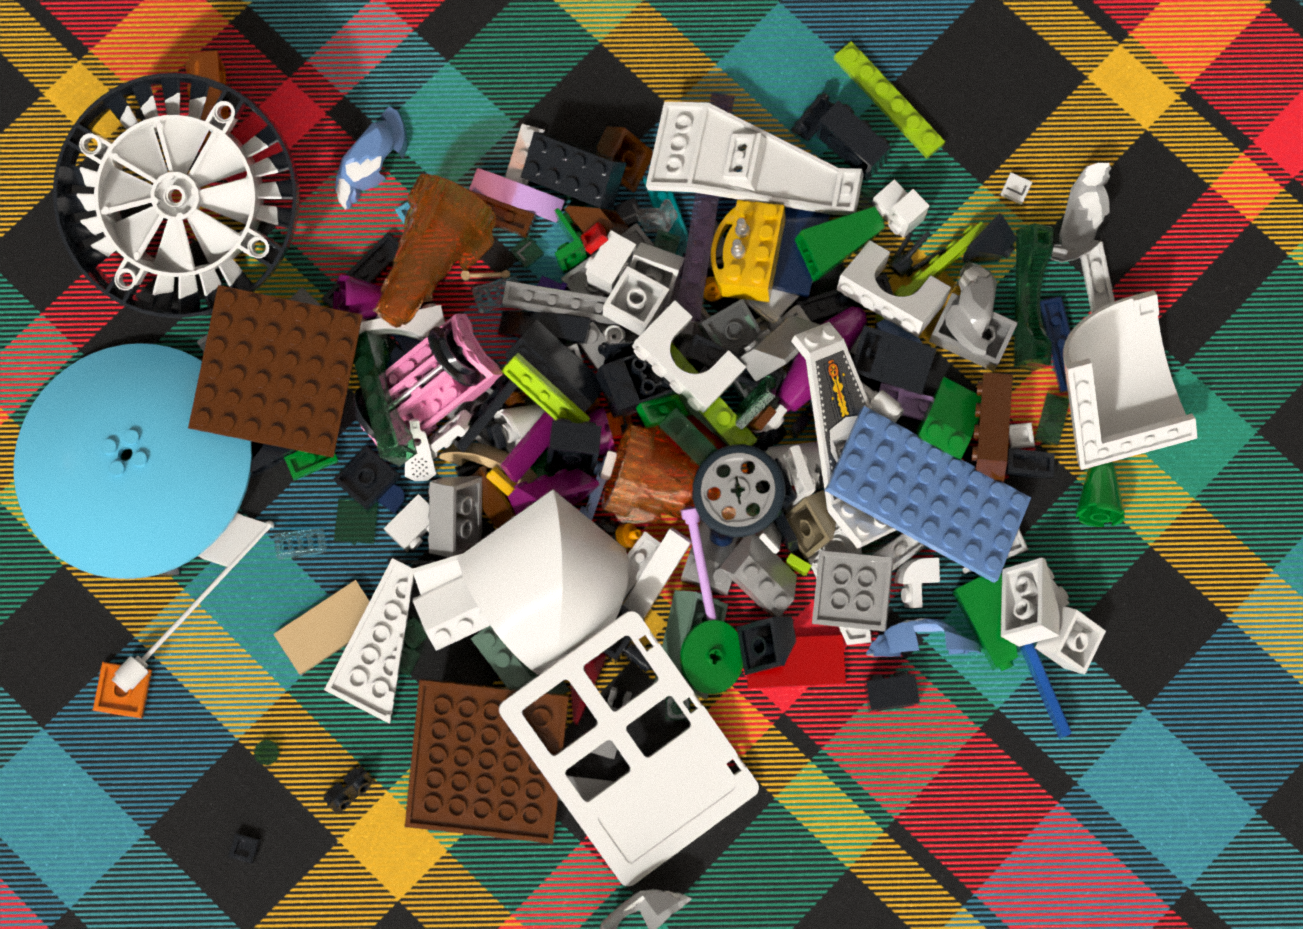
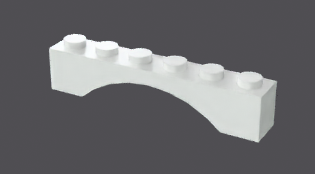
(417, 328)

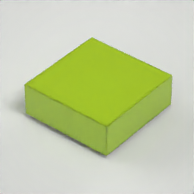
(798, 564)

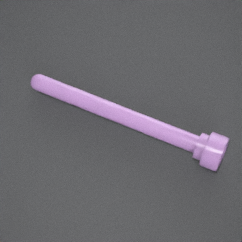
(692, 518)

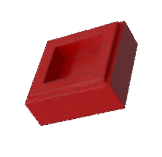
(594, 238)

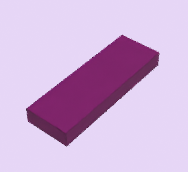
(528, 448)

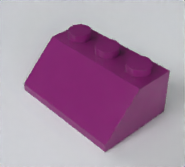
(571, 485)

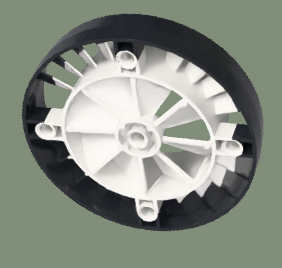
(140, 151)

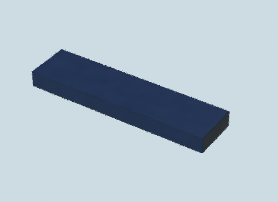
(1057, 330)

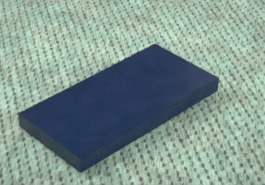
(791, 270)

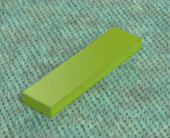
(542, 390)

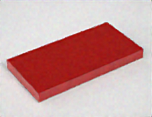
(810, 663)

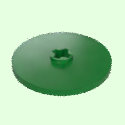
(699, 669)

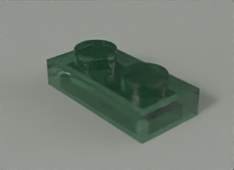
(1052, 419)

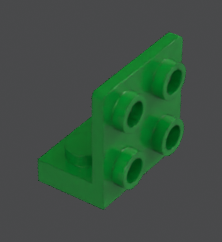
(569, 254)

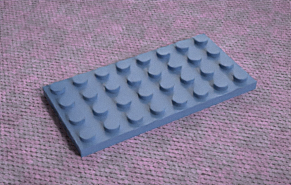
(928, 494)

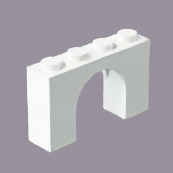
(908, 312)
(700, 388)

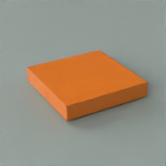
(114, 700)

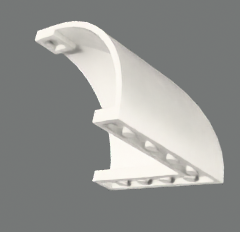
(1123, 413)
(547, 580)

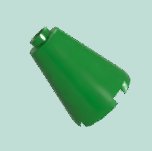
(1101, 497)

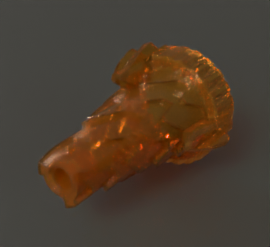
(439, 229)
(651, 479)

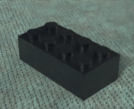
(573, 170)

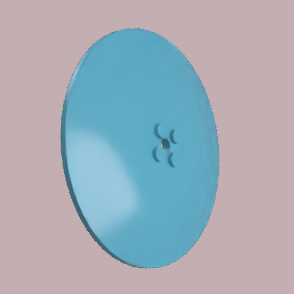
(137, 512)

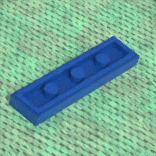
(1045, 690)

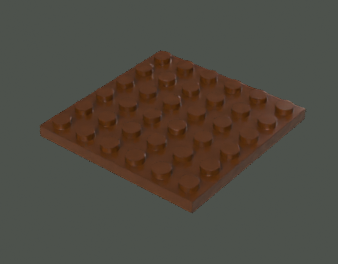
(275, 371)
(472, 768)

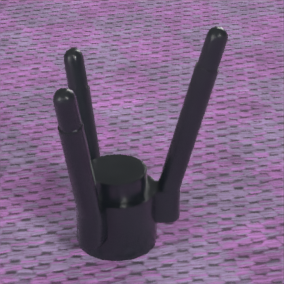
(902, 263)

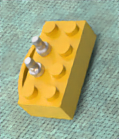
(749, 250)

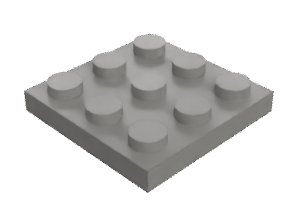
(852, 590)

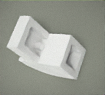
(912, 575)

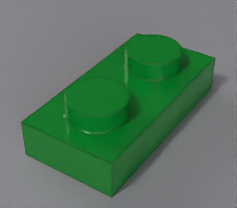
(656, 410)
(305, 463)

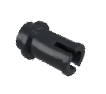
(467, 469)
(636, 656)

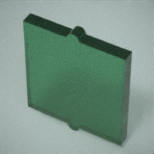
(355, 523)

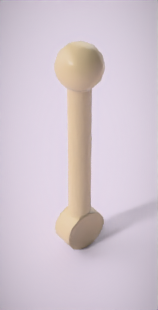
(466, 275)

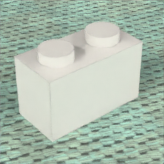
(410, 524)

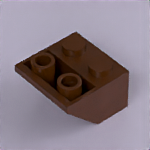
(586, 217)

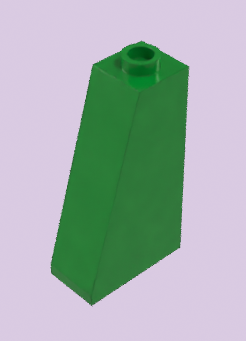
(836, 240)
(982, 608)

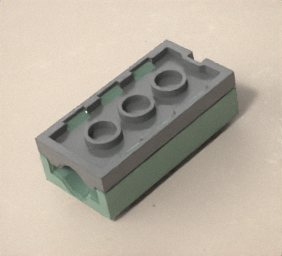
(734, 329)

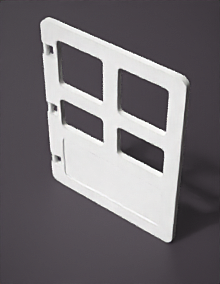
(664, 796)

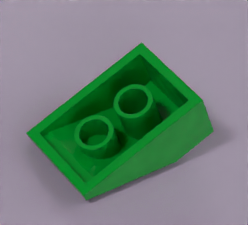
(950, 418)

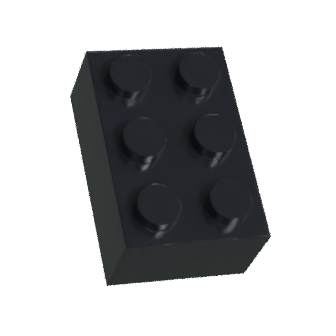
(853, 139)

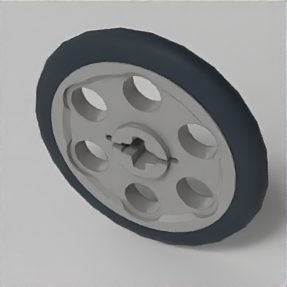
(707, 478)

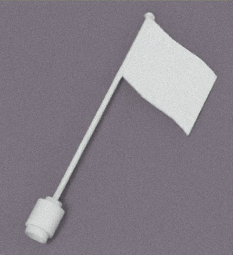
(225, 551)

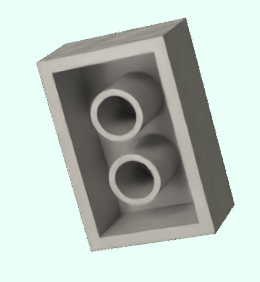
(997, 333)

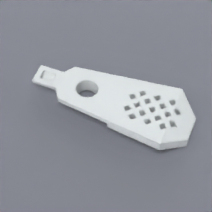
(423, 454)

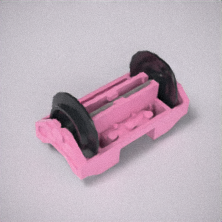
(449, 365)

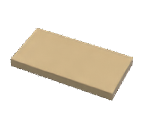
(323, 628)

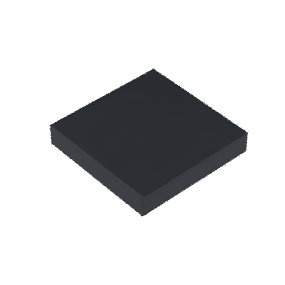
(366, 478)

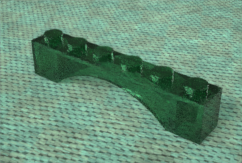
(1033, 251)
(390, 432)
(699, 448)

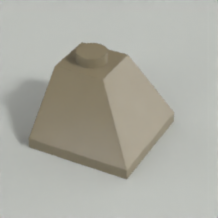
(812, 523)

